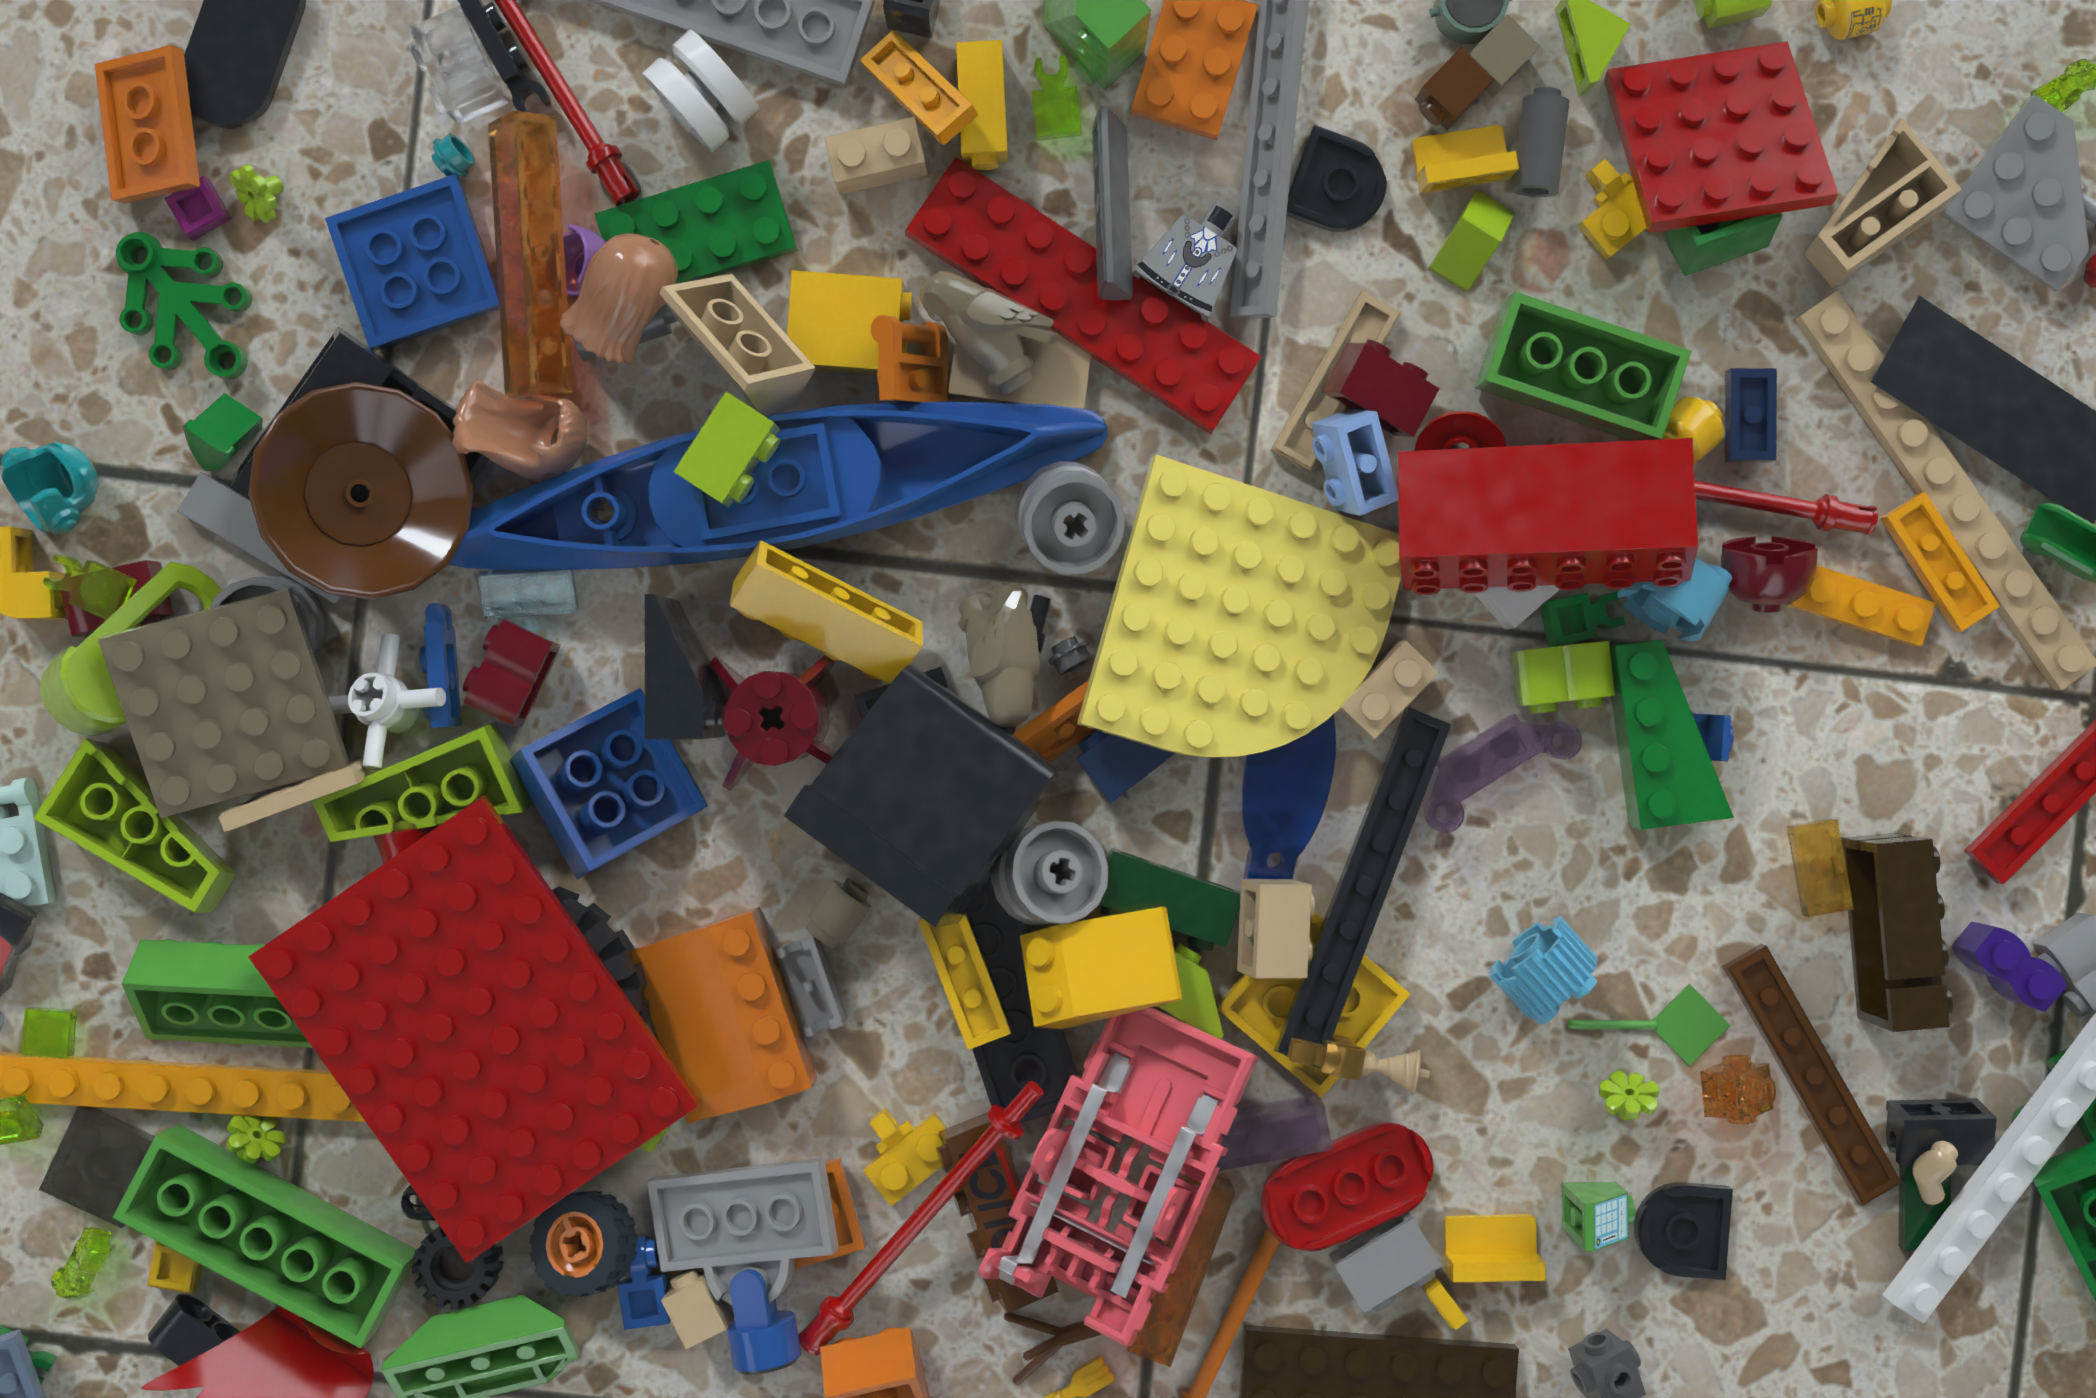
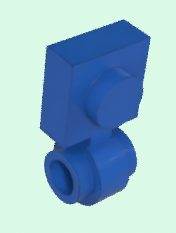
(642, 1293)

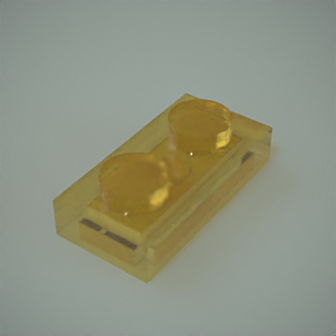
(1820, 867)

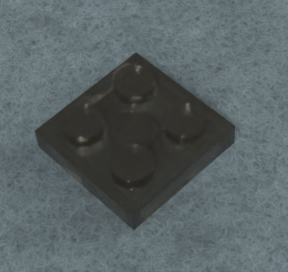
(96, 1162)

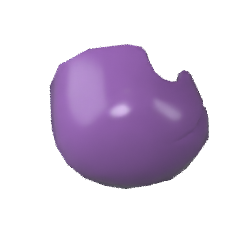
(579, 248)

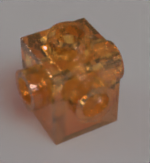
(1737, 1089)

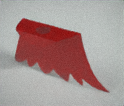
(276, 1360)

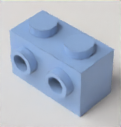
(1354, 461)

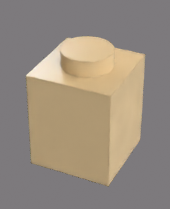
(695, 1309)

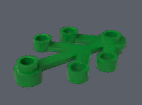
(176, 301)

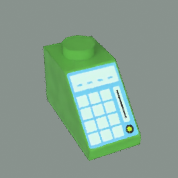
(1596, 1213)

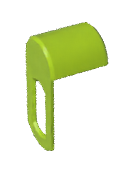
(77, 681)

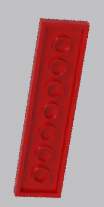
(1054, 272)

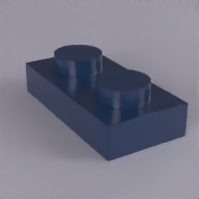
(1750, 414)

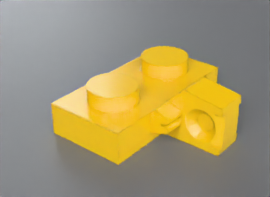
(1618, 211)
(905, 1155)

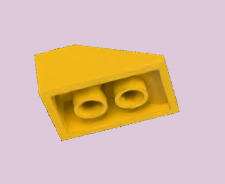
(1100, 968)

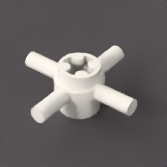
(384, 702)

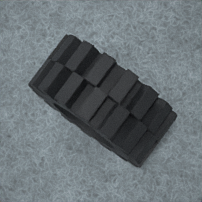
(445, 1288)

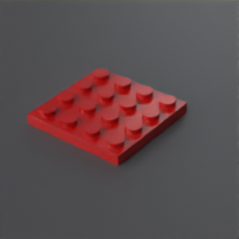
(1719, 137)

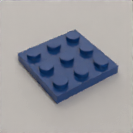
(414, 262)

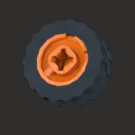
(583, 1244)

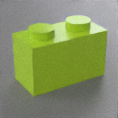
(729, 450)

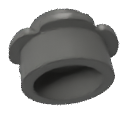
(1069, 655)

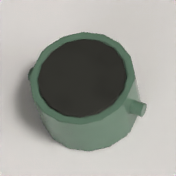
(1468, 19)

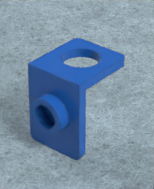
(1716, 734)

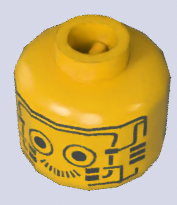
(1851, 17)

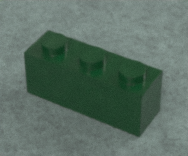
(1192, 903)

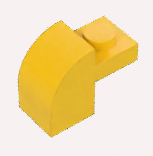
(21, 588)

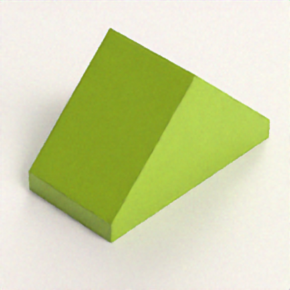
(1589, 38)
(1472, 240)

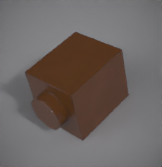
(1453, 89)

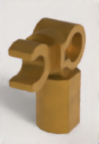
(1334, 1057)

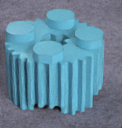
(1546, 969)

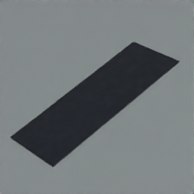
(1994, 405)

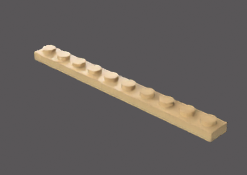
(1934, 470)

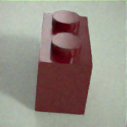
(1375, 382)

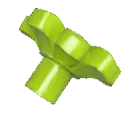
(256, 192)
(1629, 1095)
(255, 1138)

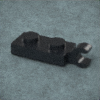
(506, 58)

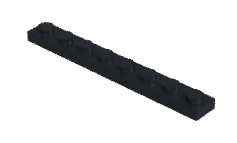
(1365, 879)

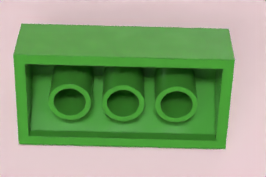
(206, 995)

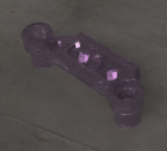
(1488, 759)

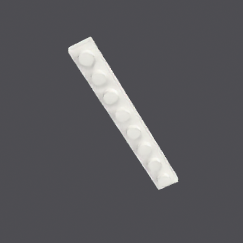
(1999, 1180)

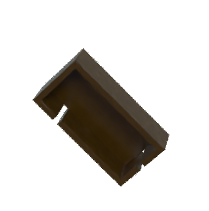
(1897, 932)

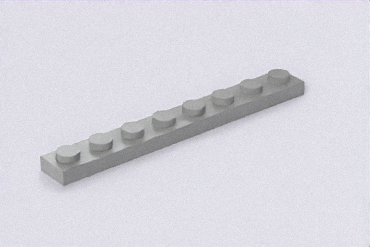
(1268, 159)

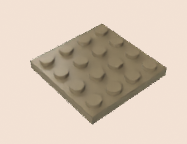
(224, 702)

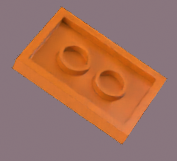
(1194, 64)
(147, 124)

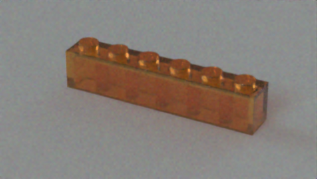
(530, 255)

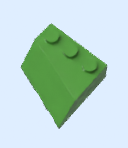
(1099, 34)

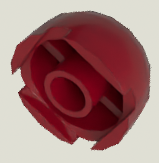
(1769, 571)

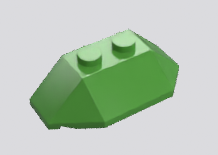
(482, 1351)

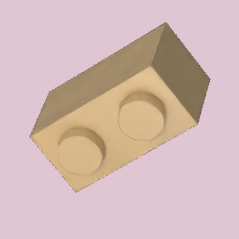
(876, 156)
(1387, 689)
(1275, 928)

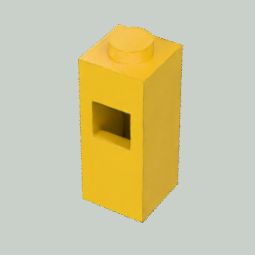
(983, 85)

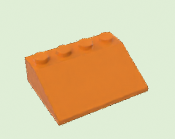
(726, 1015)

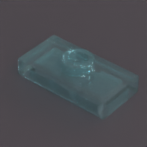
(527, 593)

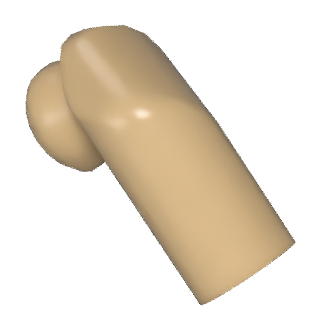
(1933, 1169)

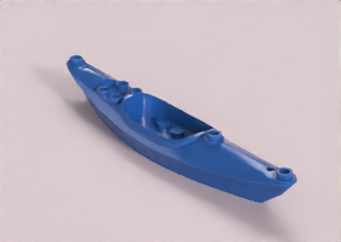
(827, 480)

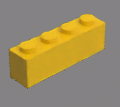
(826, 613)

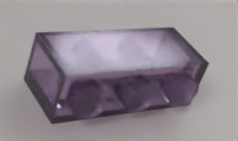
(1276, 1132)

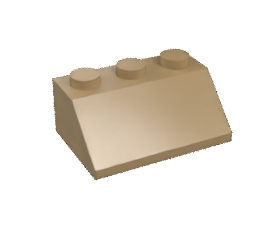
(741, 341)

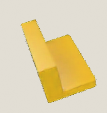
(1462, 159)
(1492, 1248)

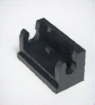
(1920, 1123)

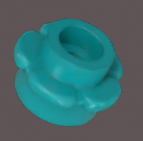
(452, 156)

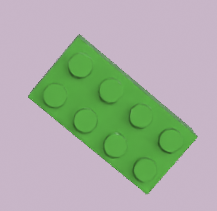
(1582, 369)

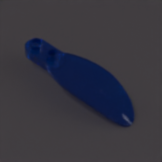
(1286, 799)

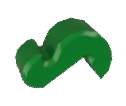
(2062, 537)

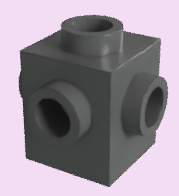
(1606, 1367)

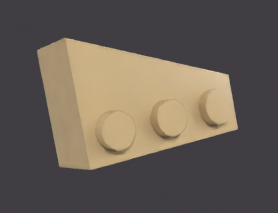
(1887, 203)

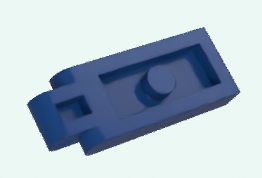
(439, 661)

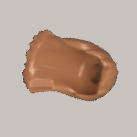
(620, 296)
(520, 435)

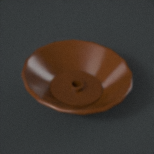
(368, 439)

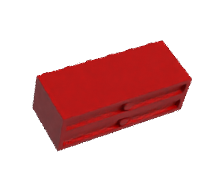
(1547, 516)

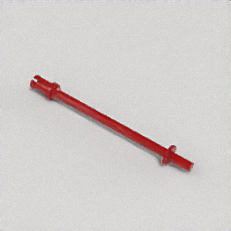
(602, 157)
(1824, 513)
(837, 1311)

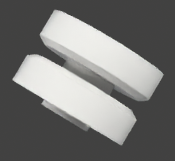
(697, 94)

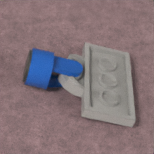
(747, 1236)

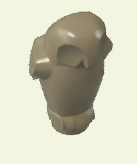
(987, 327)
(1002, 651)

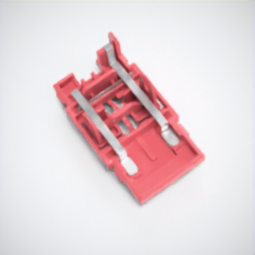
(1163, 1089)

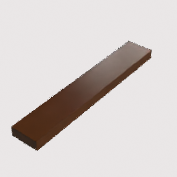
(1812, 1074)

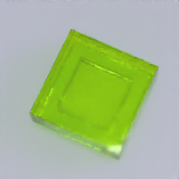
(49, 1032)

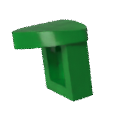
(221, 432)

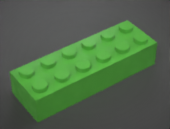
(266, 1234)

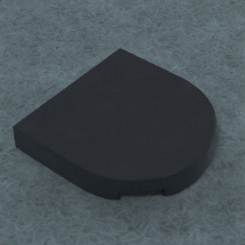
(1336, 183)
(1686, 1229)

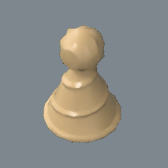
(1400, 1069)

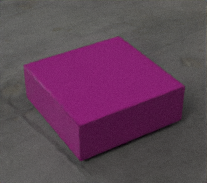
(198, 209)

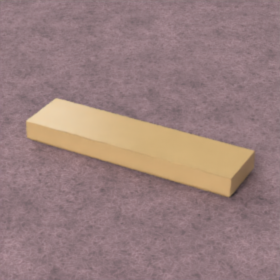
(1366, 320)

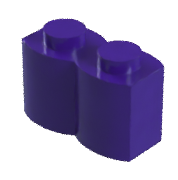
(2009, 966)

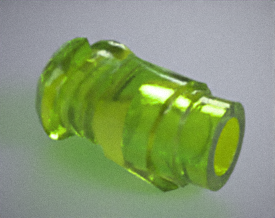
(2066, 88)
(84, 1262)

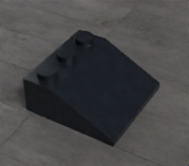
(680, 683)

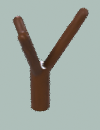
(1043, 1351)

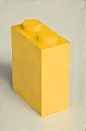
(834, 316)

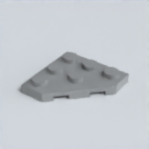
(2029, 196)

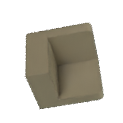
(1504, 52)

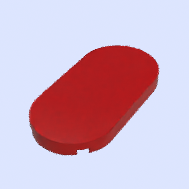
(1348, 1189)

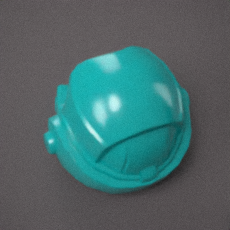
(50, 484)

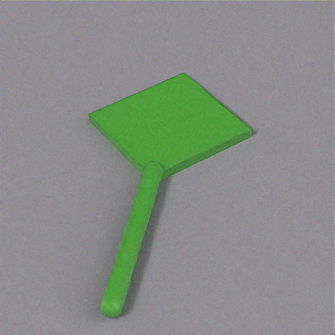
(1684, 1024)

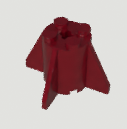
(750, 717)

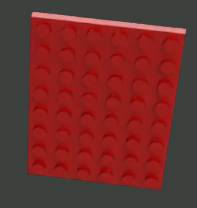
(475, 1029)

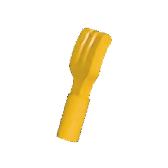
(1086, 1380)

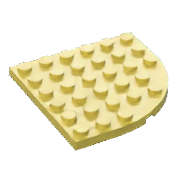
(1237, 617)

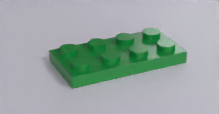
(711, 222)

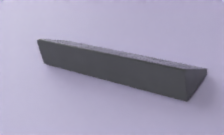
(1112, 207)

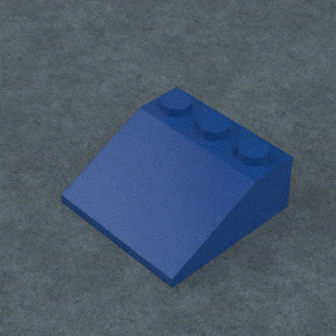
(606, 784)

